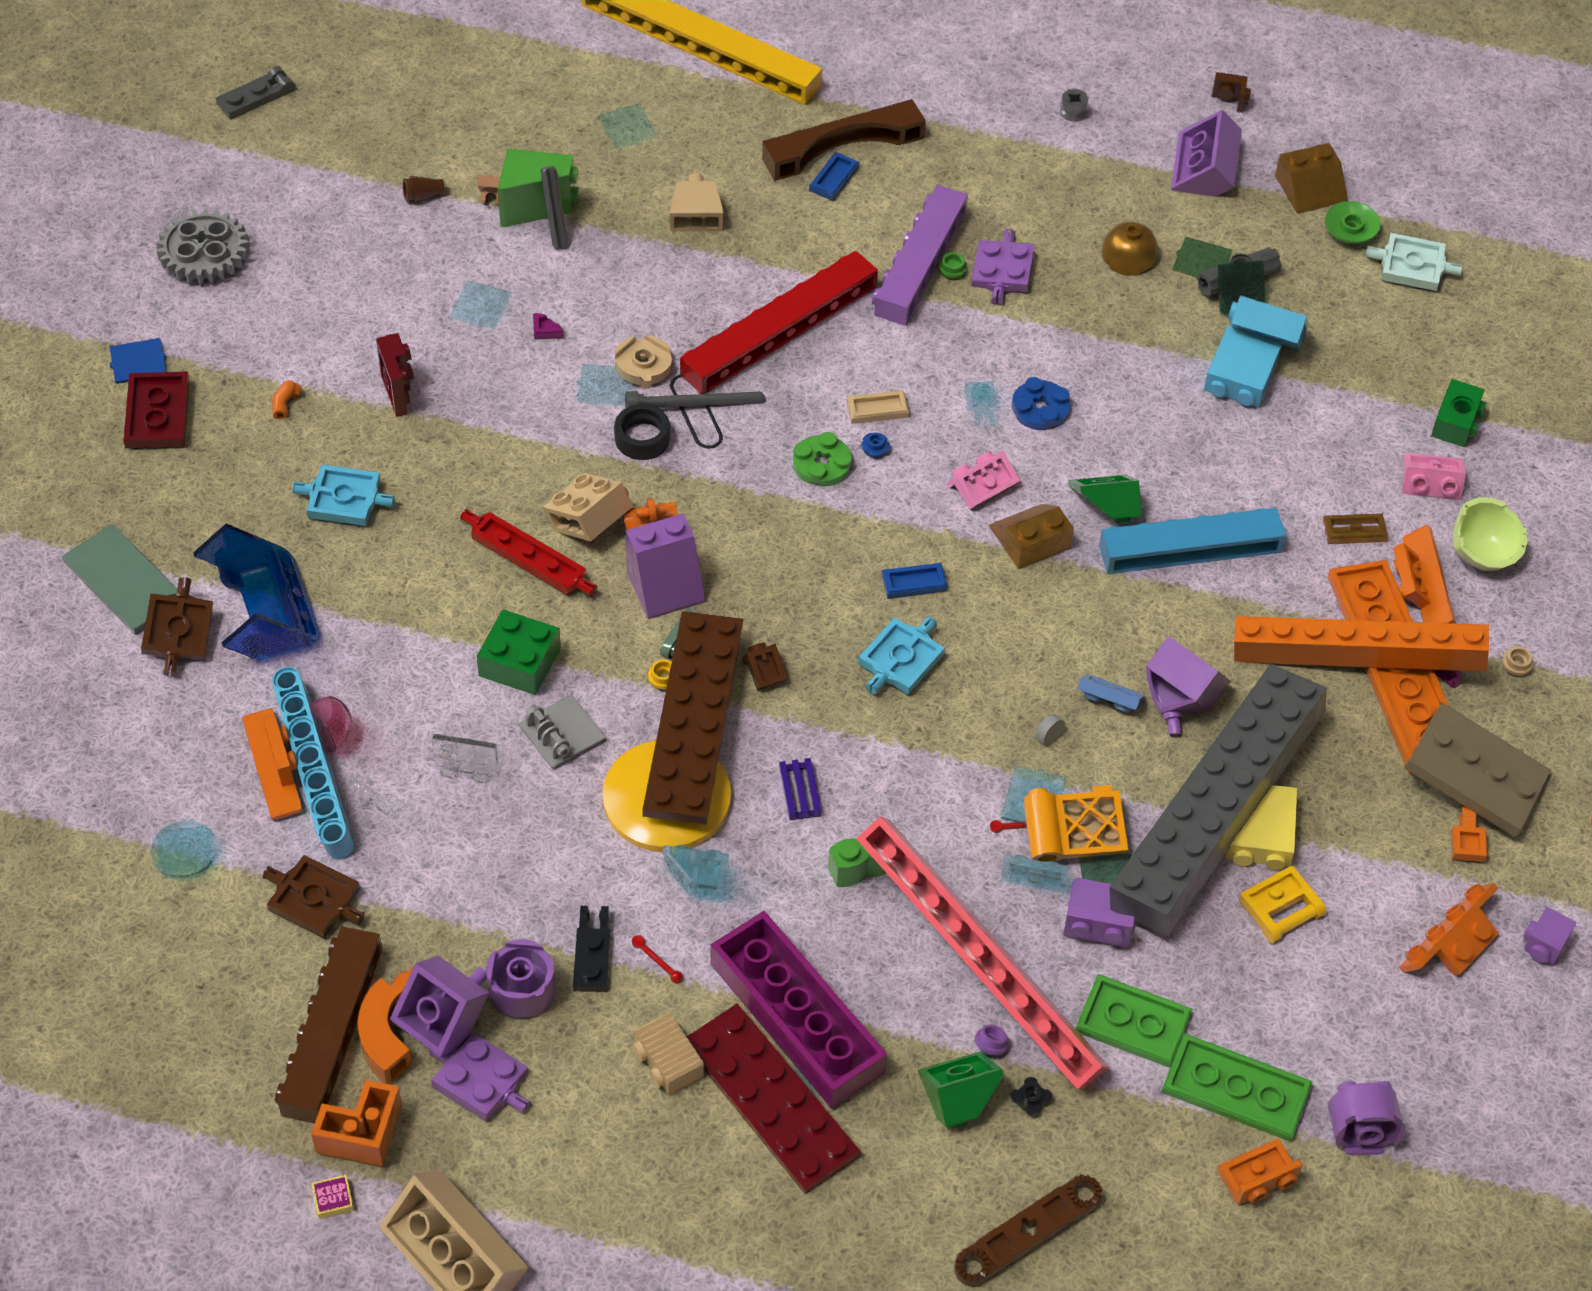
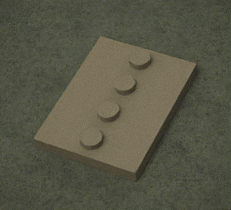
(1478, 769)

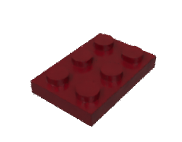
(156, 409)

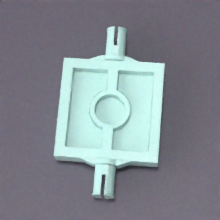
(1413, 261)

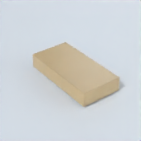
(877, 407)

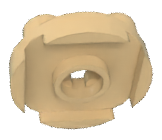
(643, 373)

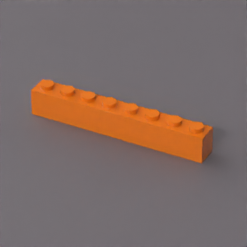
(1361, 643)

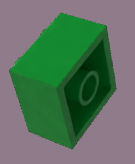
(518, 652)

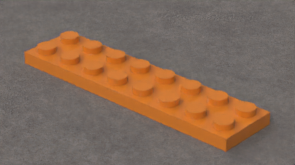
(1405, 695)

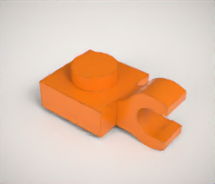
(1467, 840)

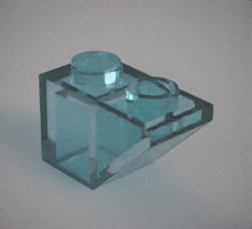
(698, 871)

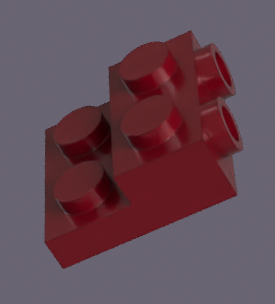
(395, 371)

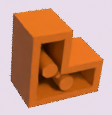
(360, 1133)

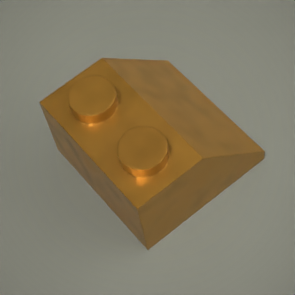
(1311, 177)
(1034, 534)

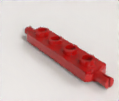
(528, 553)

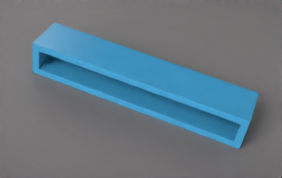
(1192, 540)

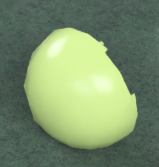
(1489, 534)

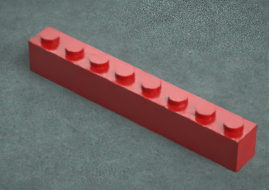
(778, 322)

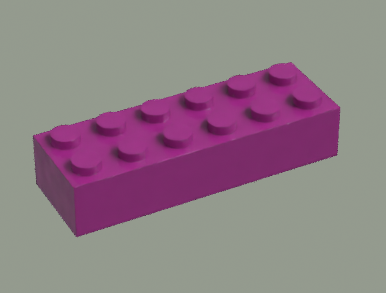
(798, 1009)

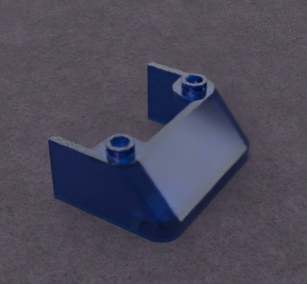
(271, 590)

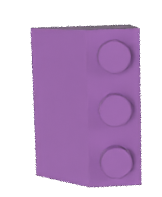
(1207, 156)

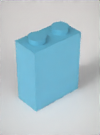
(1269, 321)
(1242, 366)

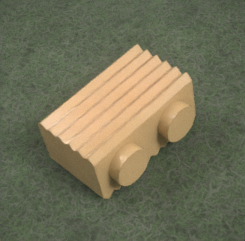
(668, 1054)

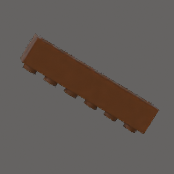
(329, 1025)

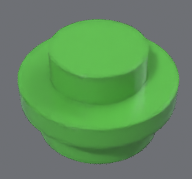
(952, 265)

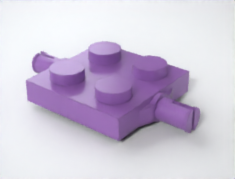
(1003, 266)
(481, 1078)

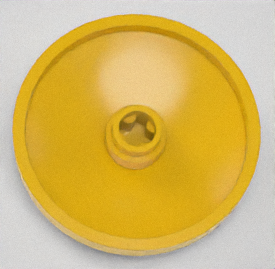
(624, 800)

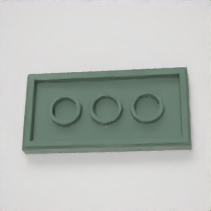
(118, 575)

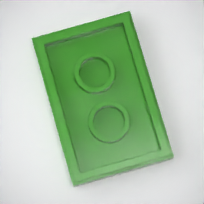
(1133, 1020)

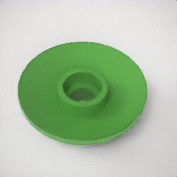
(1352, 222)

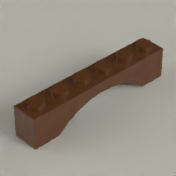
(890, 124)

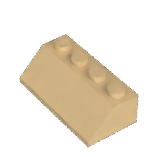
(450, 1238)

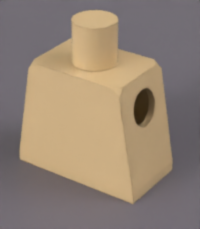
(696, 205)

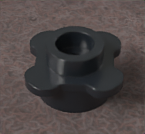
(1031, 1105)

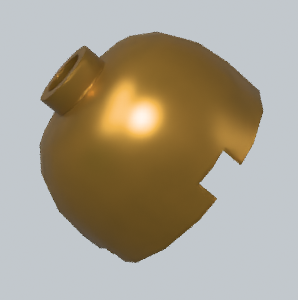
(1130, 249)

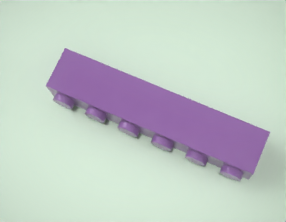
(920, 255)

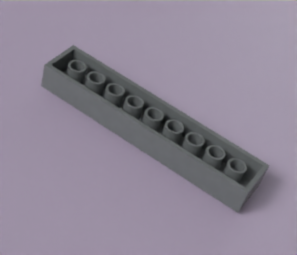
(1217, 800)

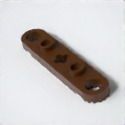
(1008, 1244)

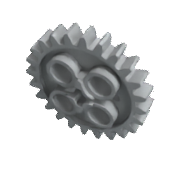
(203, 246)

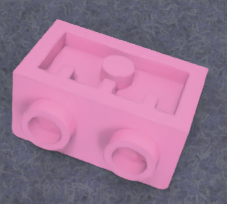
(1433, 476)
(985, 479)

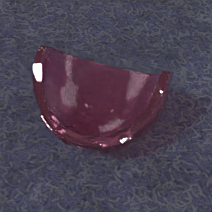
(335, 718)

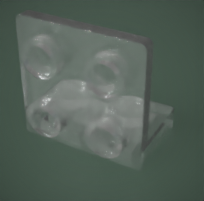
(468, 758)

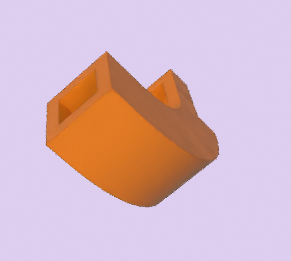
(380, 1047)

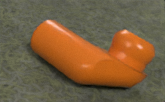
(281, 396)

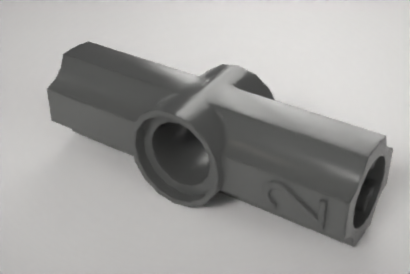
(1208, 279)

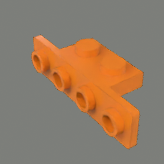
(1423, 576)
(273, 763)
(1459, 936)

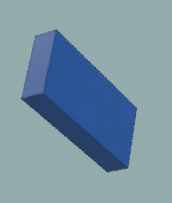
(834, 176)
(914, 580)

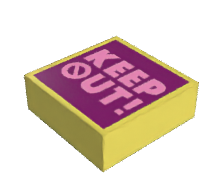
(332, 1197)

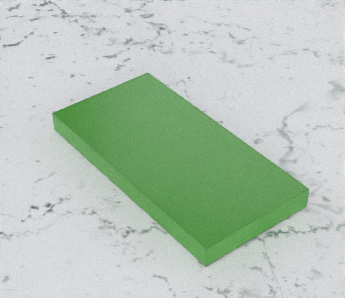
(1237, 1087)

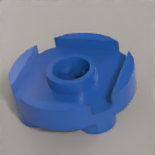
(1039, 390)

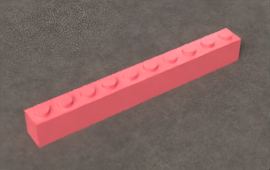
(983, 953)

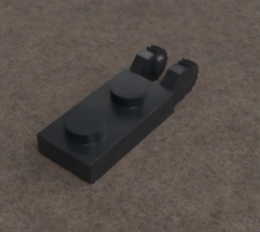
(591, 953)

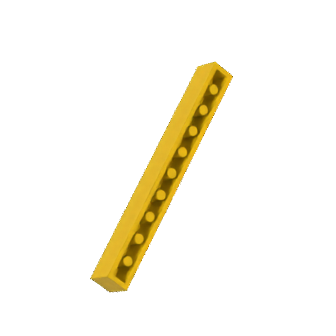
(716, 45)

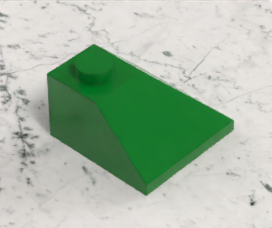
(1113, 495)
(960, 1087)

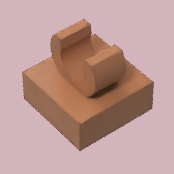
(488, 185)

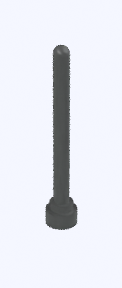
(634, 398)

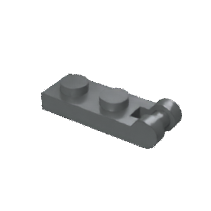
(255, 93)

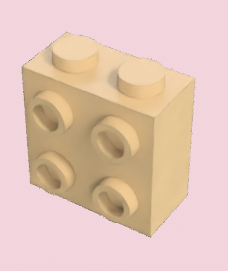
(587, 506)

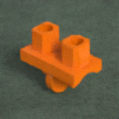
(650, 513)

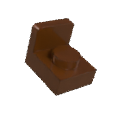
(1231, 88)
(765, 665)

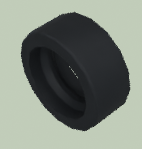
(642, 448)

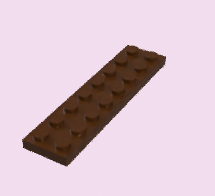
(693, 718)

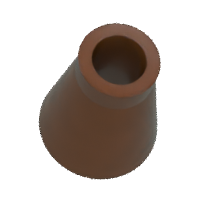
(422, 188)

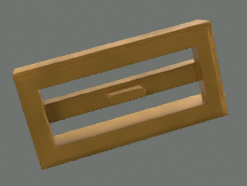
(1356, 532)

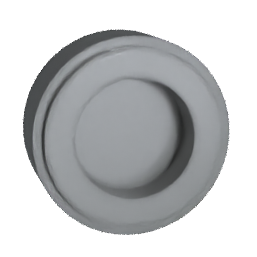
(1050, 729)

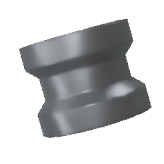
(1074, 105)

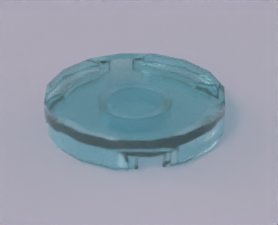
(184, 850)

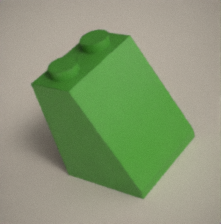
(521, 185)

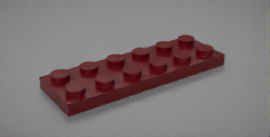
(772, 1099)

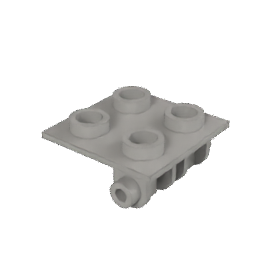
(560, 730)

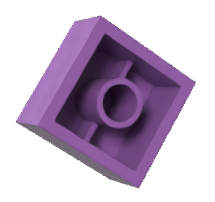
(1182, 683)
(440, 1004)

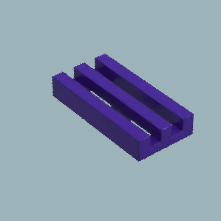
(796, 767)

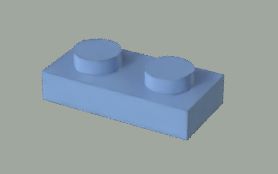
(1099, 689)

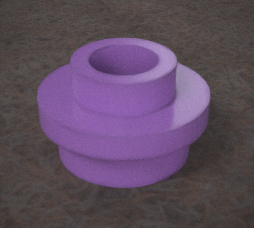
(991, 1040)

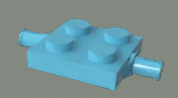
(343, 495)
(901, 655)

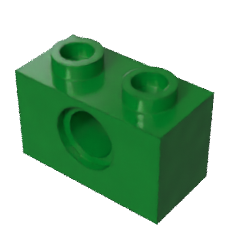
(1457, 413)

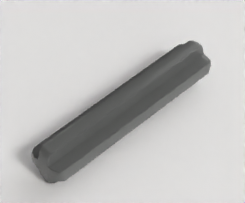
(554, 207)

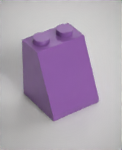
(664, 566)

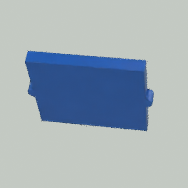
(137, 358)

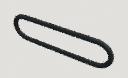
(690, 425)

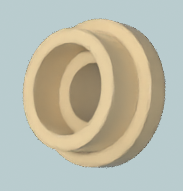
(1518, 654)

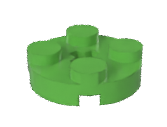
(826, 446)

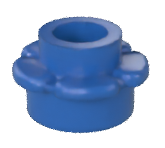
(875, 450)

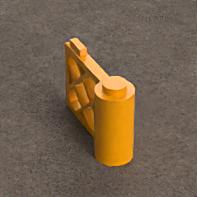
(1048, 821)

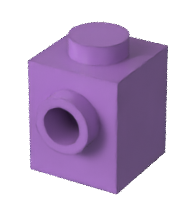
(1548, 936)

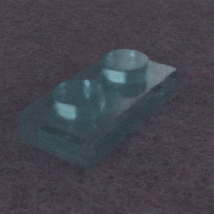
(1034, 873)

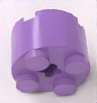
(521, 979)
(1365, 1117)

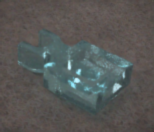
(982, 398)

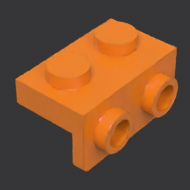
(1259, 1171)

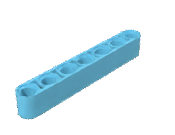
(292, 697)

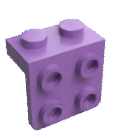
(1091, 916)

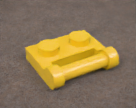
(1276, 895)

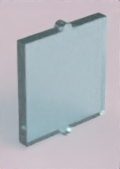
(627, 126)
(480, 305)
(602, 385)
(1022, 782)

